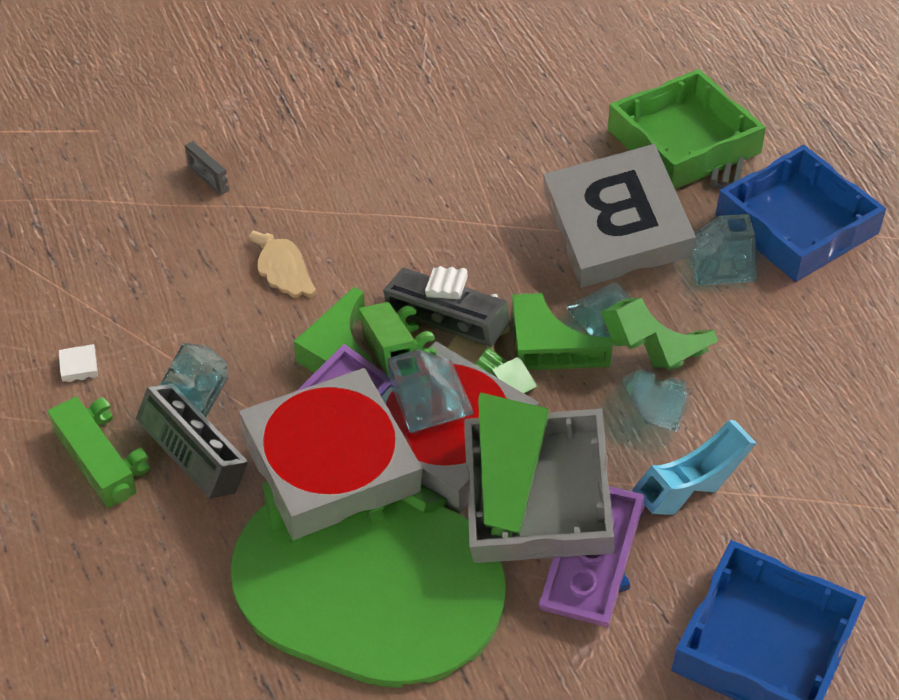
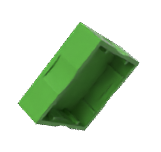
(689, 124)

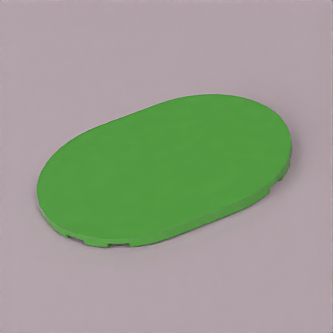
(371, 598)

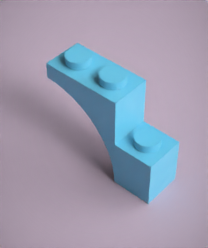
(704, 469)

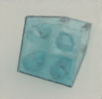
(725, 251)
(588, 309)
(198, 375)
(427, 389)
(658, 401)

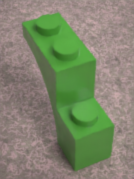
(634, 325)

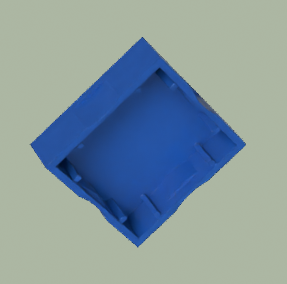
(802, 212)
(767, 630)

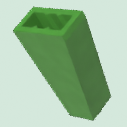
(509, 458)

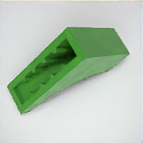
(331, 332)
(548, 343)

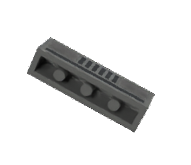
(472, 317)
(191, 440)

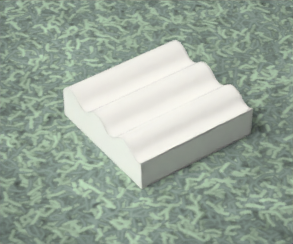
(446, 283)
(78, 363)

